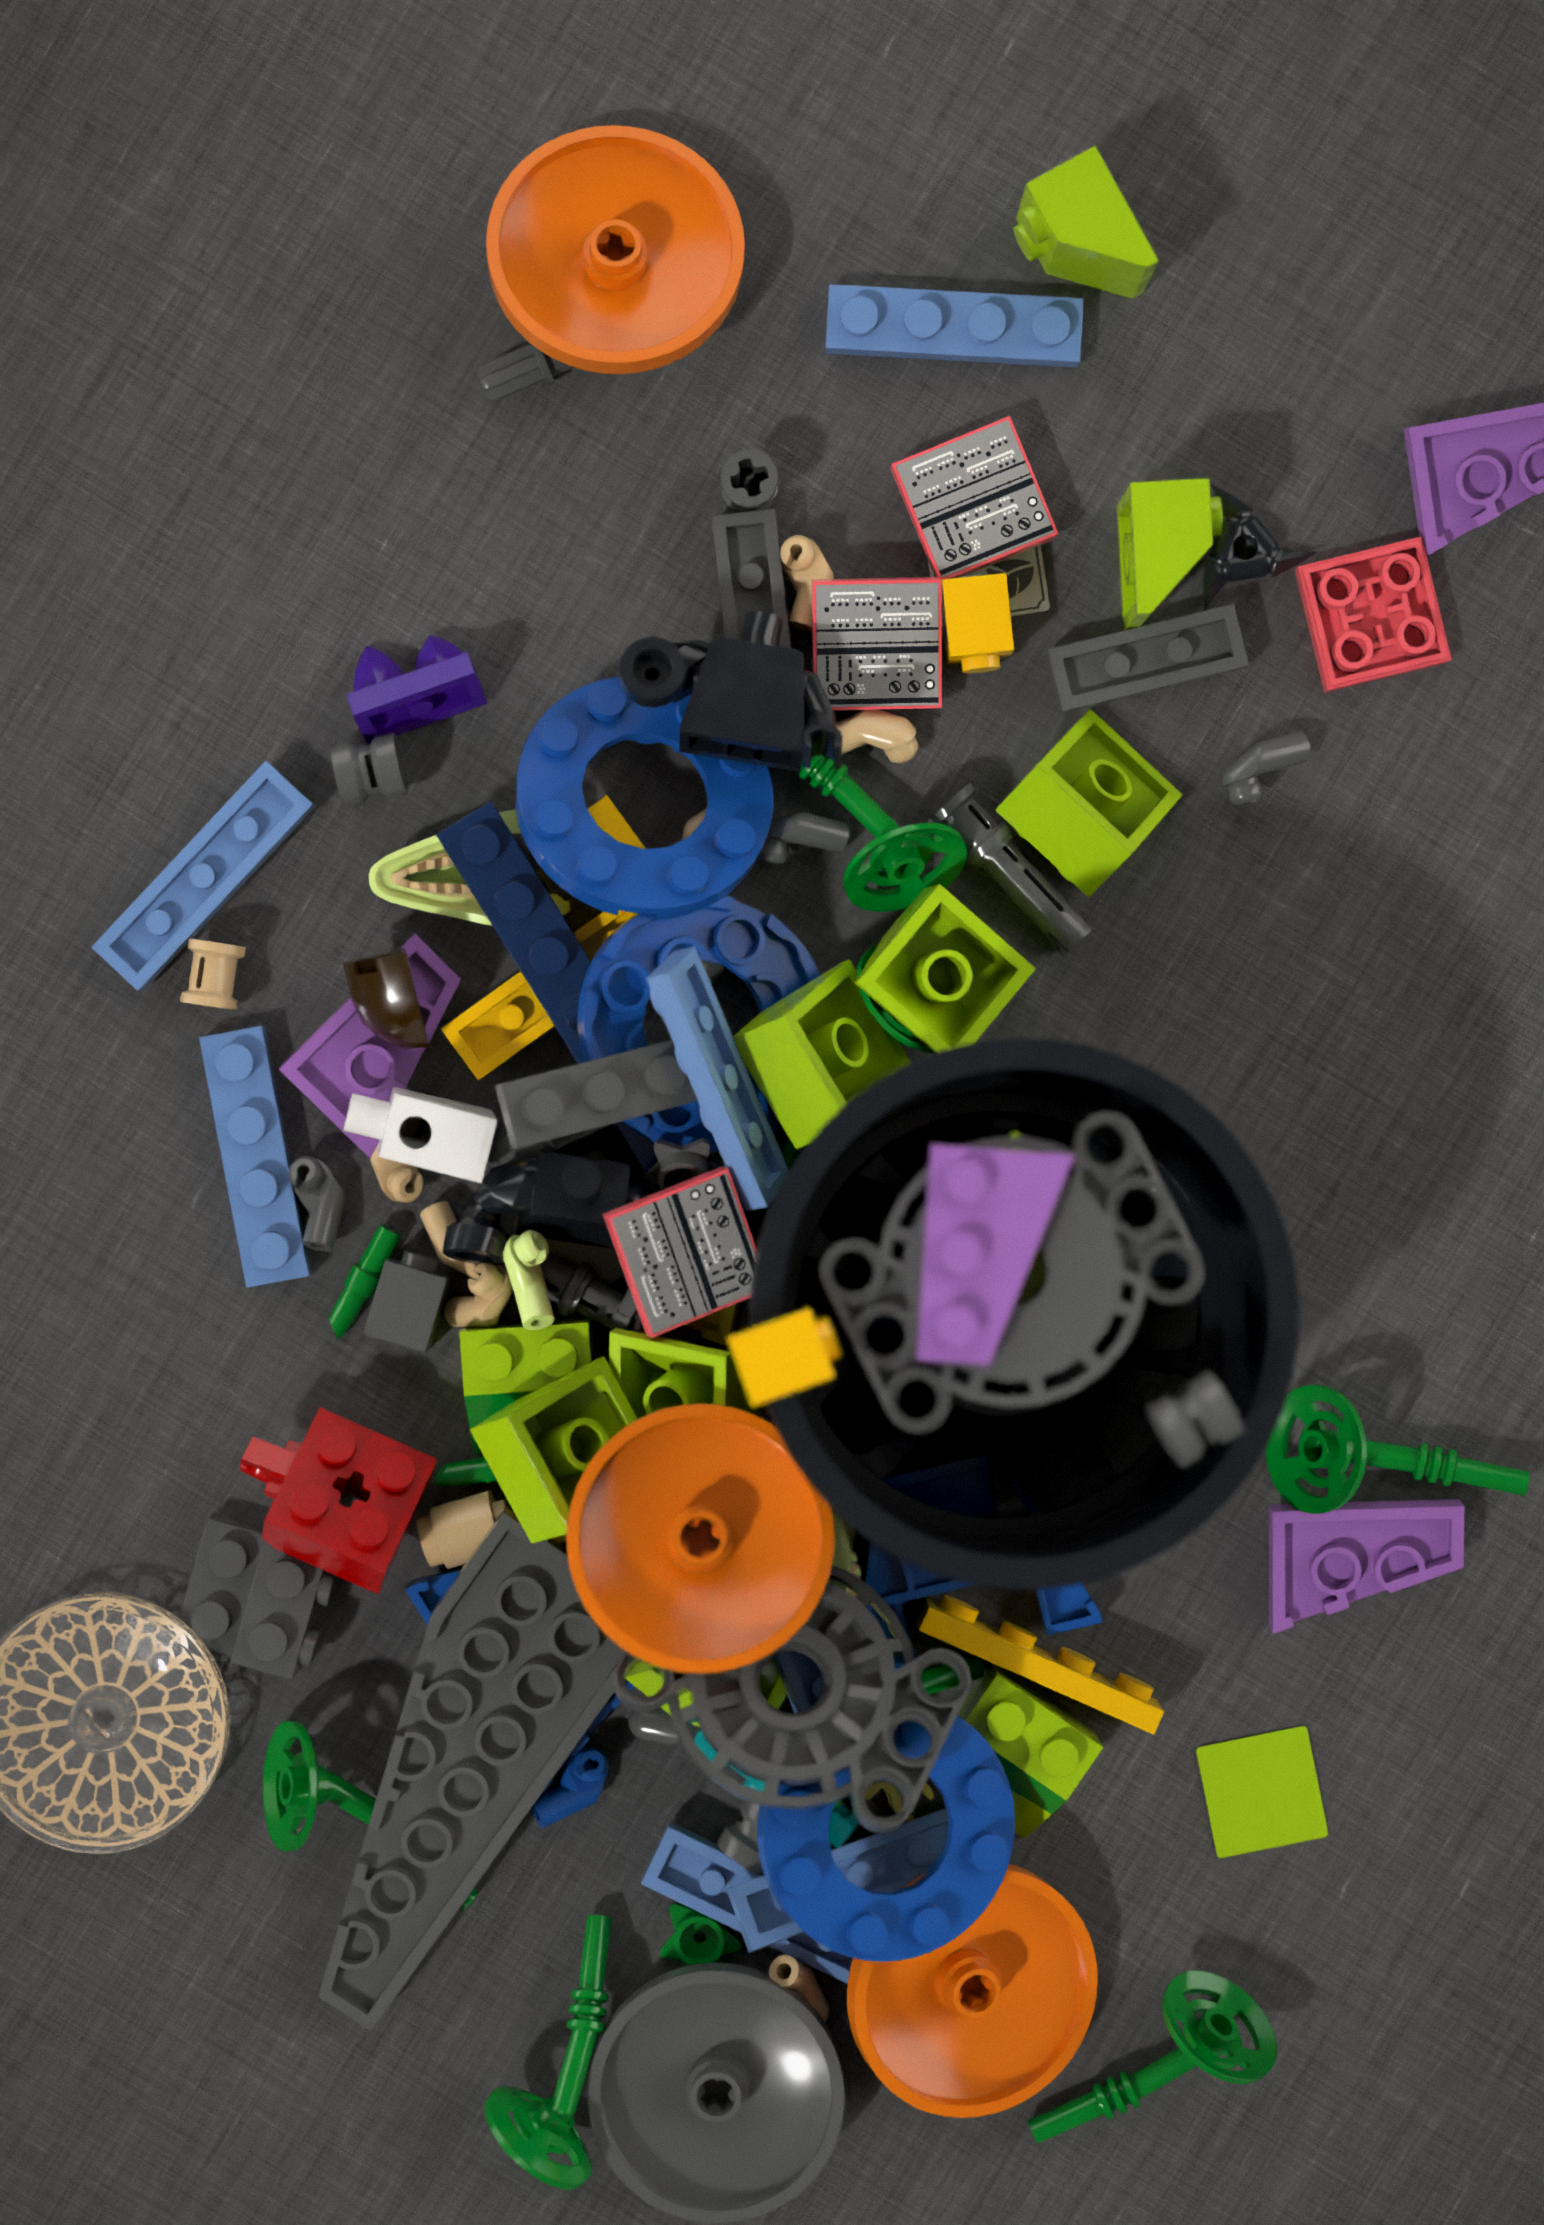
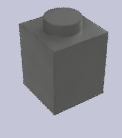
(409, 1301)

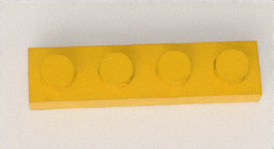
(512, 1014)
(1064, 1673)

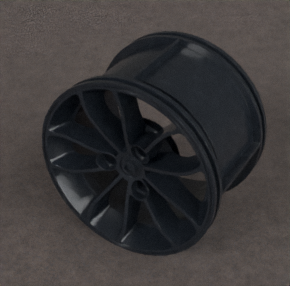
(1242, 1330)

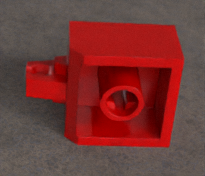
(328, 1465)

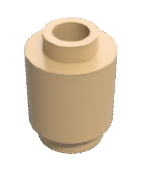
(457, 1528)

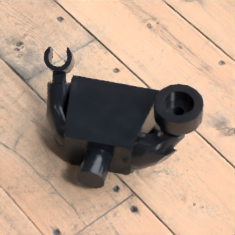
(745, 697)
(554, 1195)

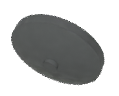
(716, 2093)

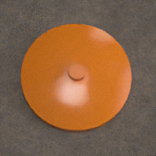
(615, 249)
(698, 1540)
(985, 2012)

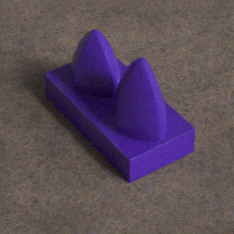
(400, 702)

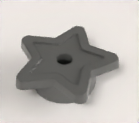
(673, 1157)

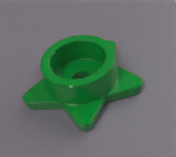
(683, 1945)

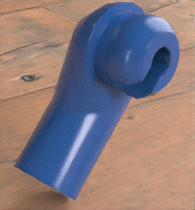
(577, 1788)

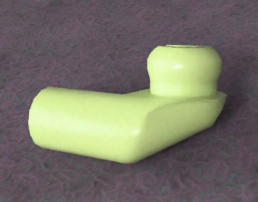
(523, 1263)

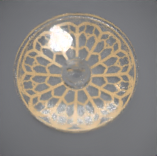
(96, 1782)

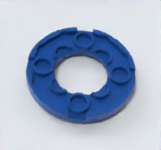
(612, 873)
(617, 989)
(917, 1917)

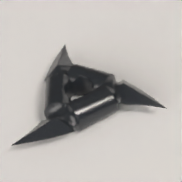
(1267, 556)

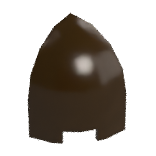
(387, 998)

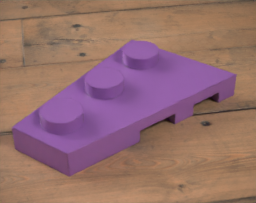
(1473, 470)
(351, 1059)
(978, 1244)
(1356, 1552)

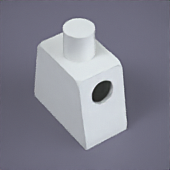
(455, 1138)

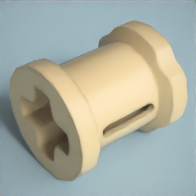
(212, 974)

